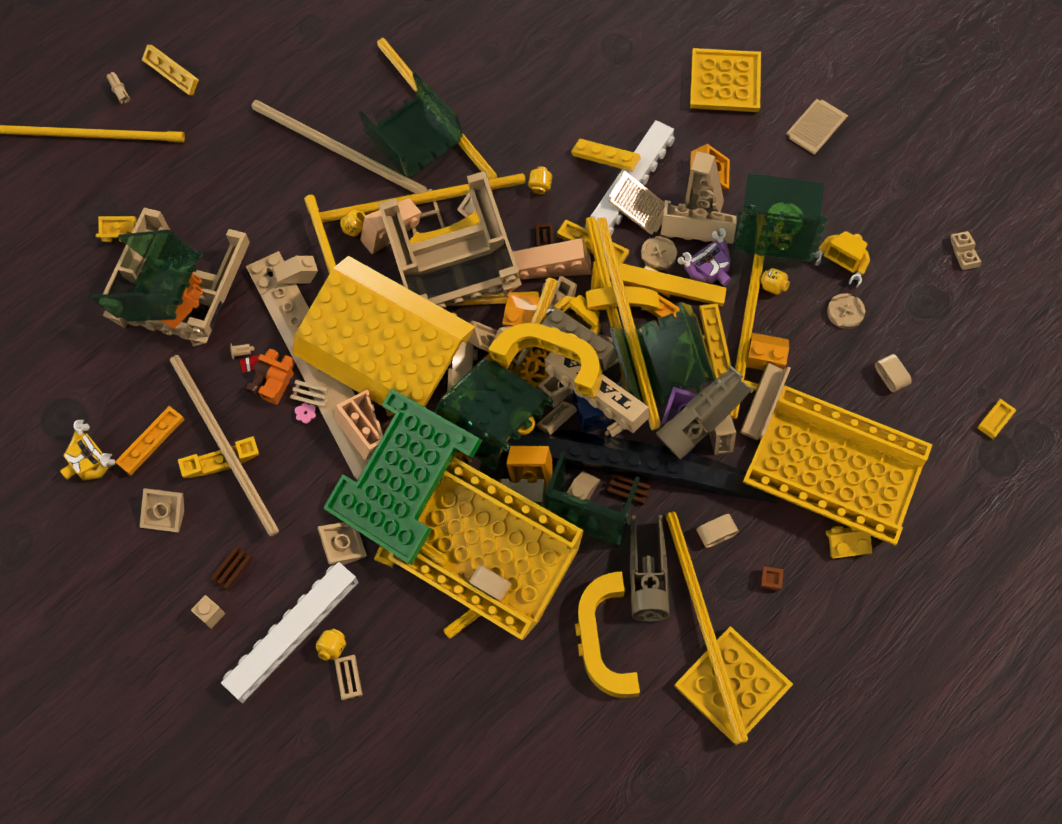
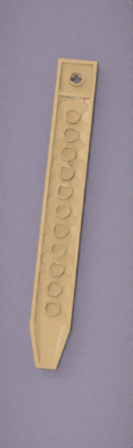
(288, 311)

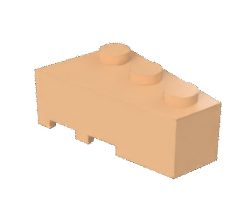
(374, 231)
(359, 423)

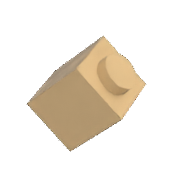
(208, 611)

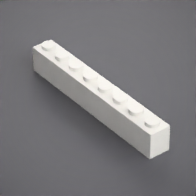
(651, 150)
(289, 632)

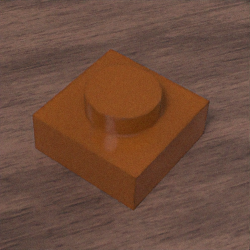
(772, 578)

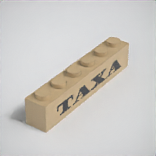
(610, 399)

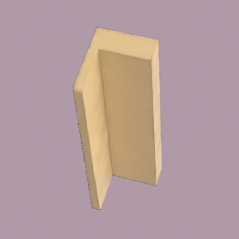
(764, 401)

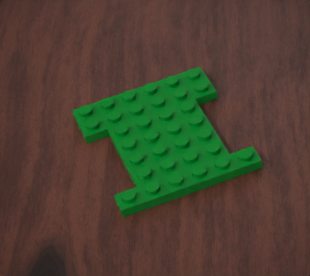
(401, 477)

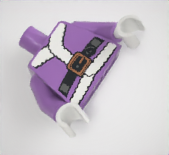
(710, 263)

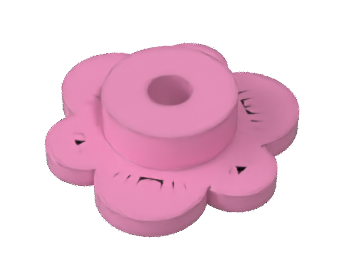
(305, 408)

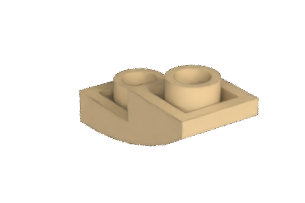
(964, 250)

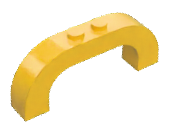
(553, 340)
(609, 682)

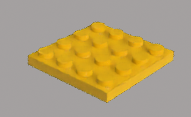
(725, 80)
(752, 678)

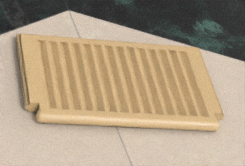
(816, 126)
(637, 203)

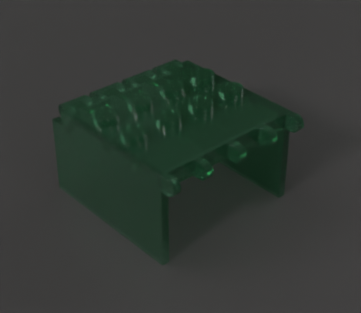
(415, 130)
(780, 218)
(161, 283)
(671, 352)
(492, 407)
(590, 517)

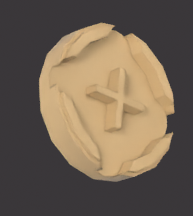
(658, 253)
(846, 311)

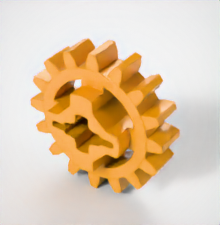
(531, 366)

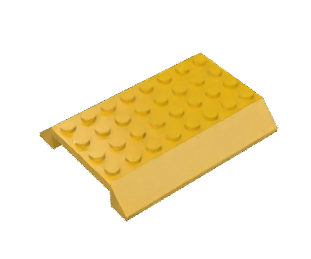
(378, 335)
(838, 464)
(494, 526)

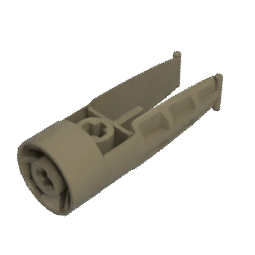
(704, 413)
(649, 603)

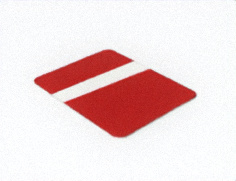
(248, 363)

